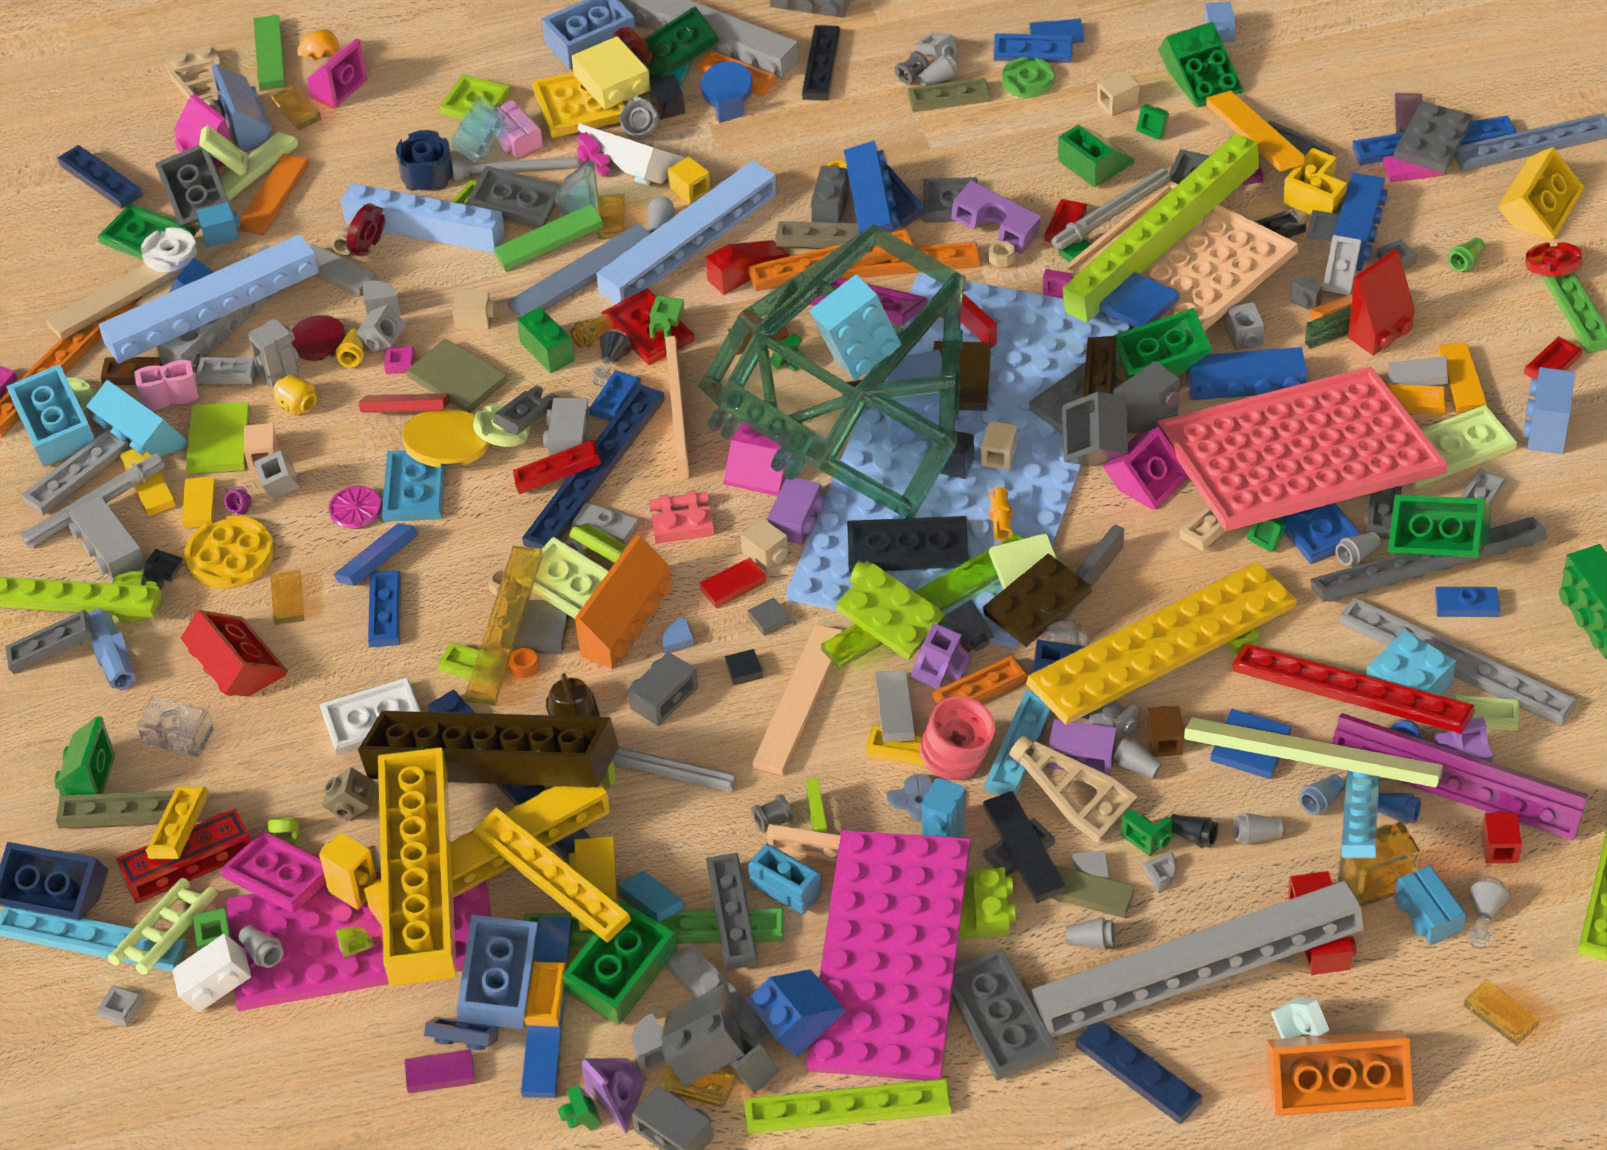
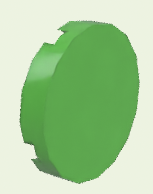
(1027, 77)

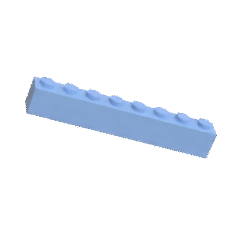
(687, 233)
(208, 298)

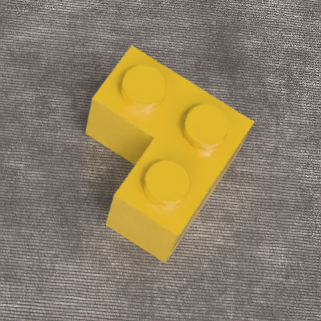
(1315, 185)

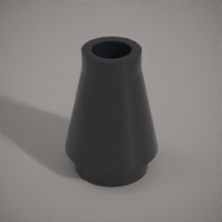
(1195, 829)

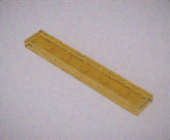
(503, 625)

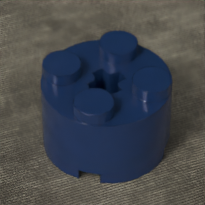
(424, 160)

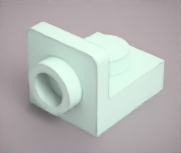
(1299, 1018)

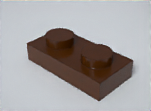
(124, 372)

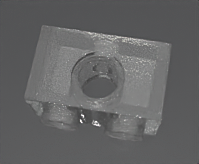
(175, 726)

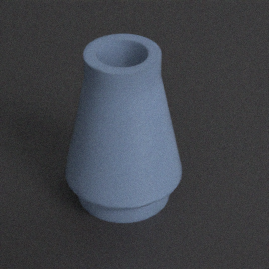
(1320, 795)

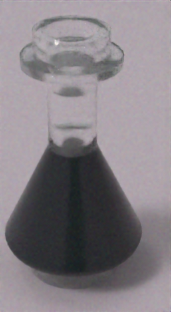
(614, 346)

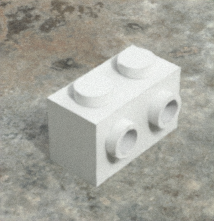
(211, 973)

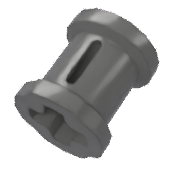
(911, 67)
(772, 812)

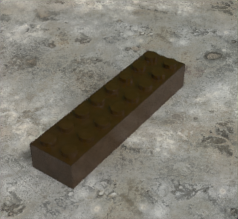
(499, 746)

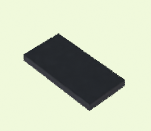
(908, 543)

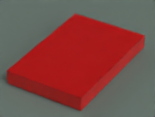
(634, 319)

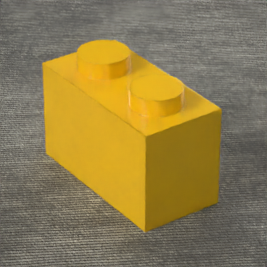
(347, 869)

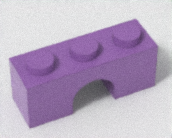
(979, 205)

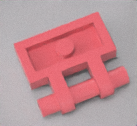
(681, 524)

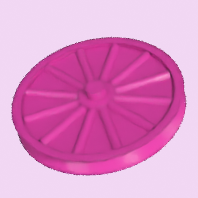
(355, 507)

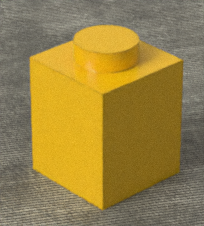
(689, 180)

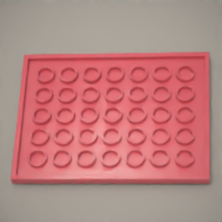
(1301, 448)

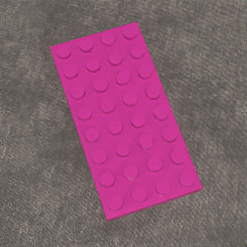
(311, 952)
(891, 954)

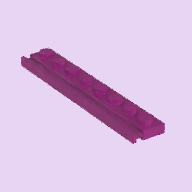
(1474, 779)

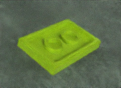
(217, 437)

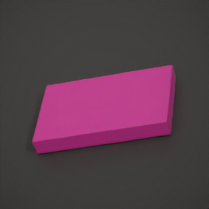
(276, 871)

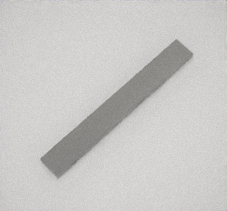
(1469, 666)

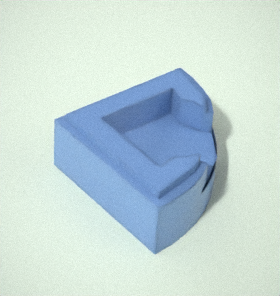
(677, 636)

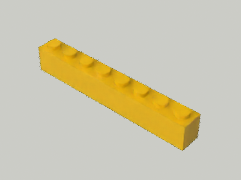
(545, 817)

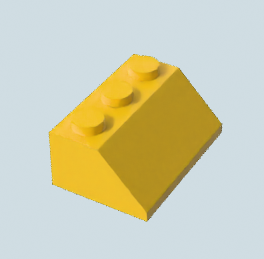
(1541, 195)

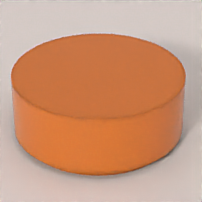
(524, 663)

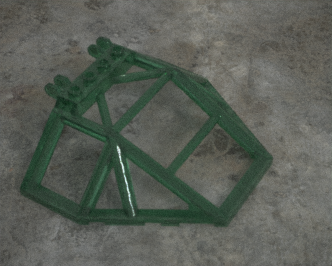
(799, 439)

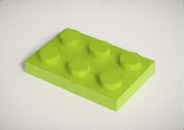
(890, 611)

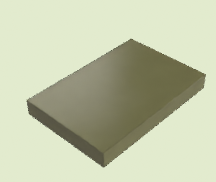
(457, 372)

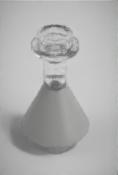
(1488, 898)

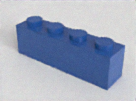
(870, 187)
(1361, 212)
(1246, 373)

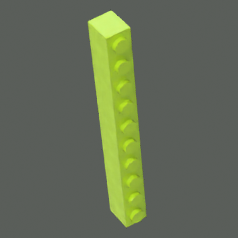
(1162, 226)

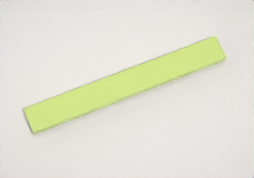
(1314, 752)

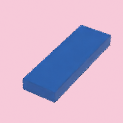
(1045, 47)
(376, 554)
(384, 609)

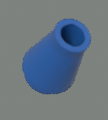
(1400, 806)

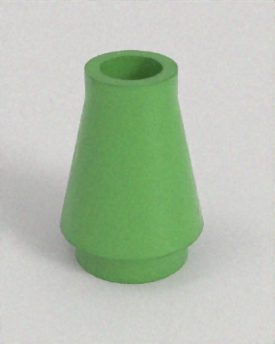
(1465, 255)

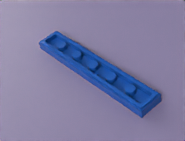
(1375, 148)
(544, 1042)

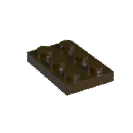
(1037, 599)

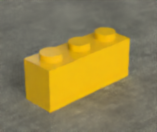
(597, 864)

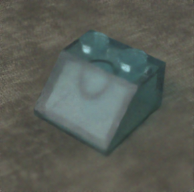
(478, 129)

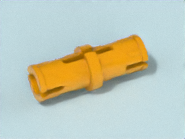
(1000, 513)

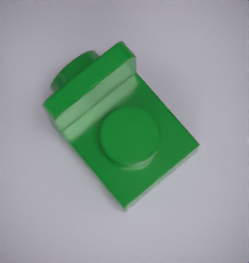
(1144, 834)

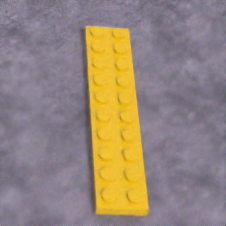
(1160, 642)

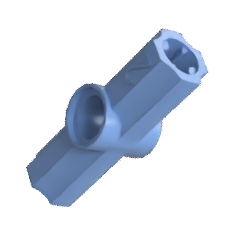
(111, 650)

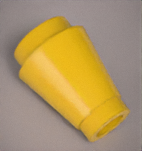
(350, 350)

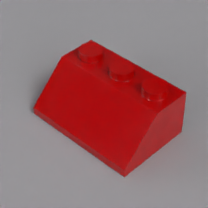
(232, 653)

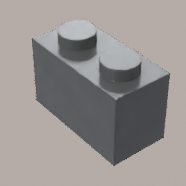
(830, 194)
(662, 688)
(671, 1123)

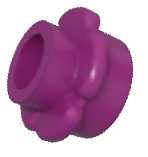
(232, 501)

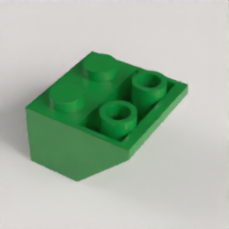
(1091, 155)

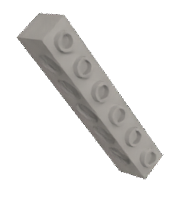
(208, 337)

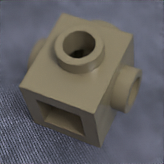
(348, 794)

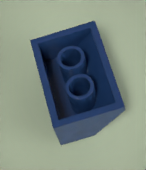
(50, 881)

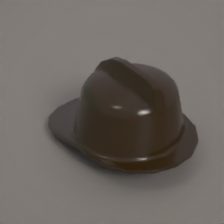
(571, 698)

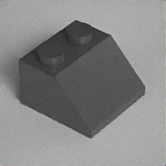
(1150, 397)

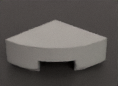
(1091, 863)
(1160, 871)

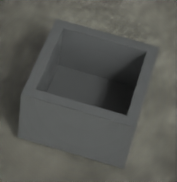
(1095, 429)

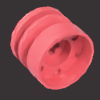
(957, 738)

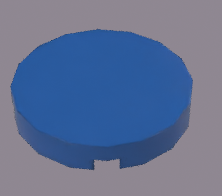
(725, 79)

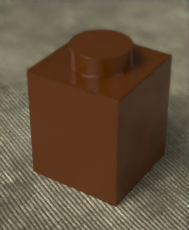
(1165, 731)

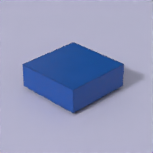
(729, 106)

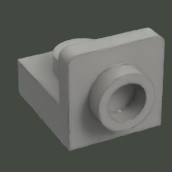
(938, 44)
(1117, 716)

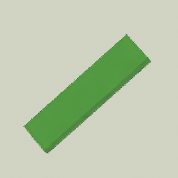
(269, 52)
(548, 237)
(1579, 311)

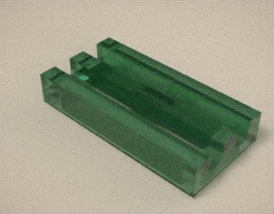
(1327, 328)

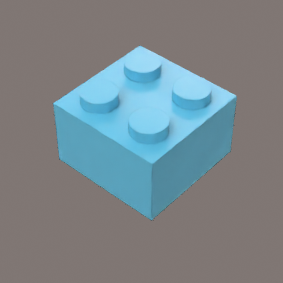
(1414, 665)

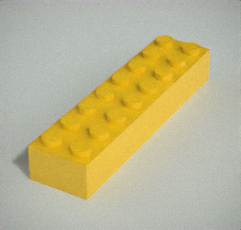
(416, 867)

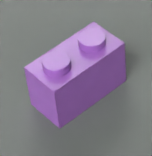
(797, 508)
(1084, 743)

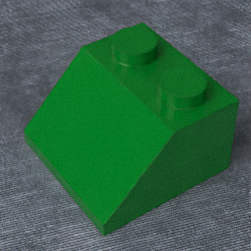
(86, 761)

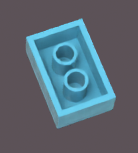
(855, 327)
(51, 415)

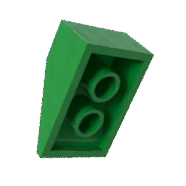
(1171, 341)

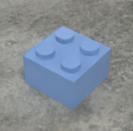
(1549, 410)

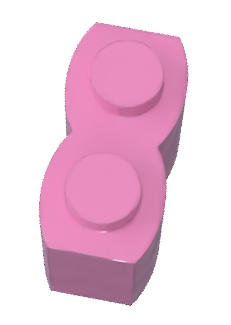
(166, 384)

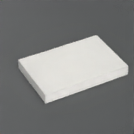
(352, 716)

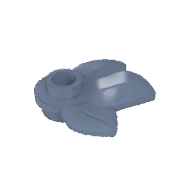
(911, 795)

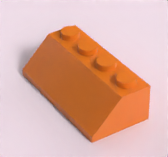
(622, 603)
(1340, 1072)

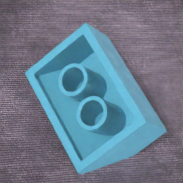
(134, 421)

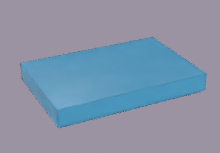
(411, 489)

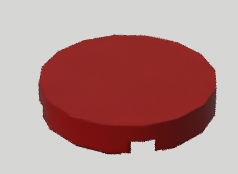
(1553, 260)

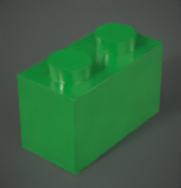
(545, 339)

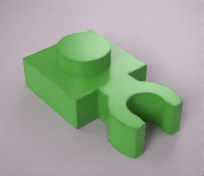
(664, 314)

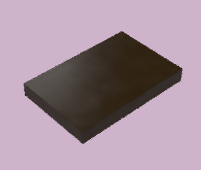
(974, 378)

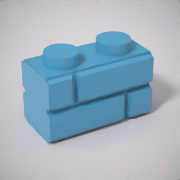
(944, 810)
(785, 878)
(1429, 905)

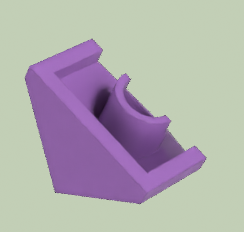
(615, 1086)

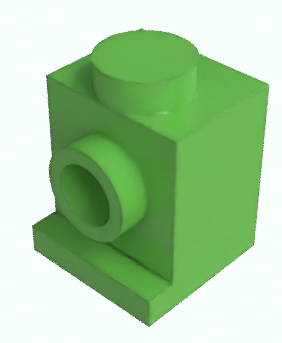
(210, 918)

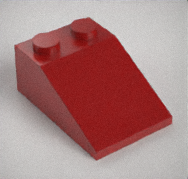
(1381, 305)

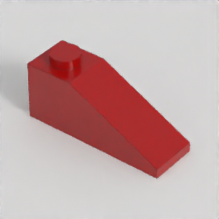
(729, 265)

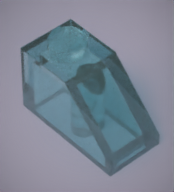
(578, 189)

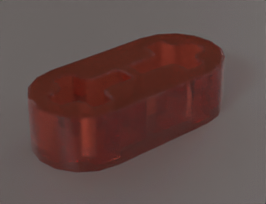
(634, 44)

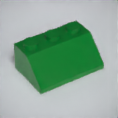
(1439, 526)

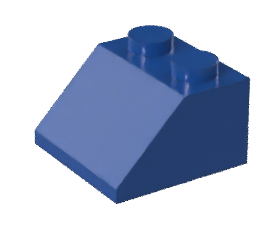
(795, 1008)

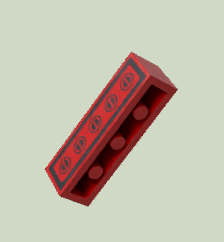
(206, 850)

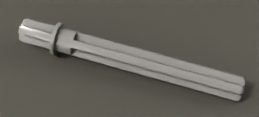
(1076, 231)
(107, 491)
(674, 769)

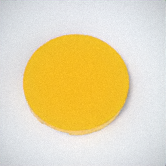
(443, 438)
(229, 552)

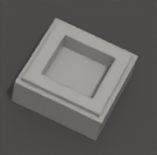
(119, 1005)

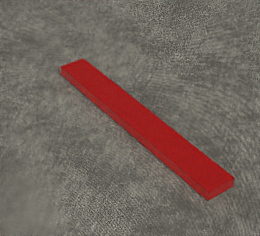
(1354, 688)

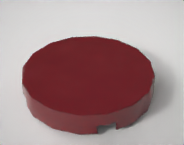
(365, 229)
(317, 337)

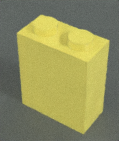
(611, 72)

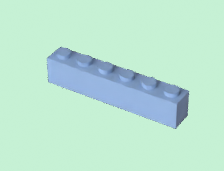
(429, 217)

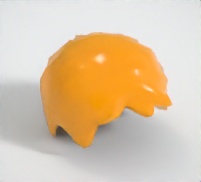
(317, 43)

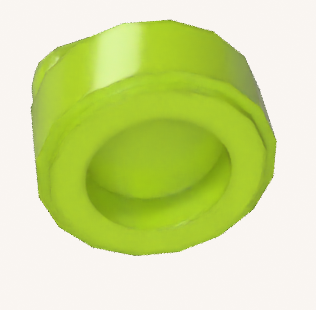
(285, 824)

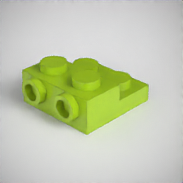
(986, 904)

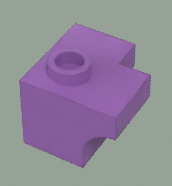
(940, 657)
(1471, 741)

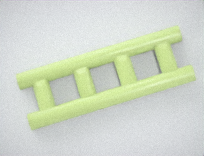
(163, 939)

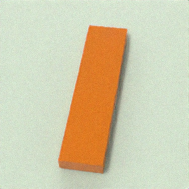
(273, 193)

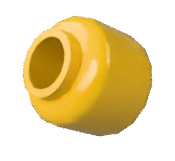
(294, 394)

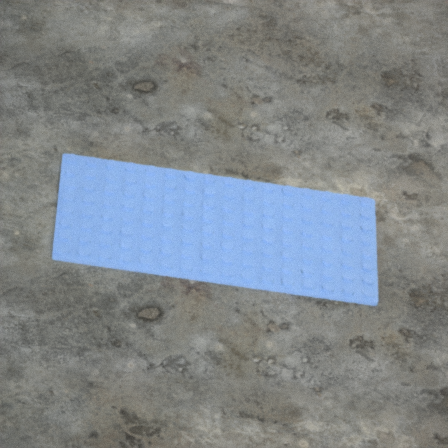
(1032, 353)

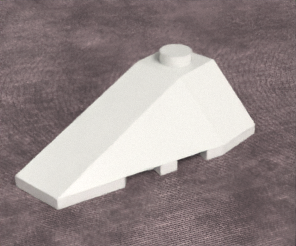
(633, 157)

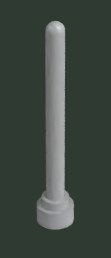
(463, 169)

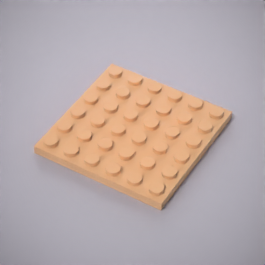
(1210, 264)

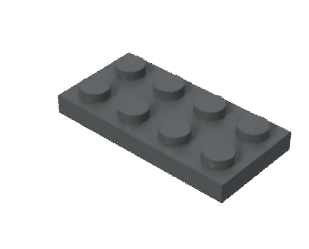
(1000, 1015)

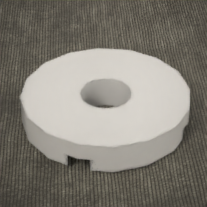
(172, 260)

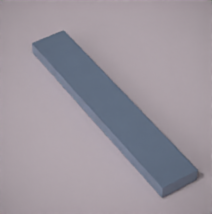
(1531, 142)
(576, 274)

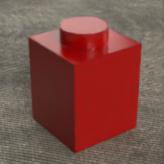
(1501, 837)

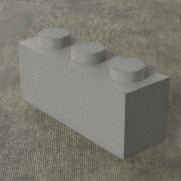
(105, 538)

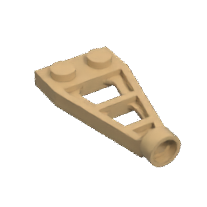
(193, 62)
(1100, 813)

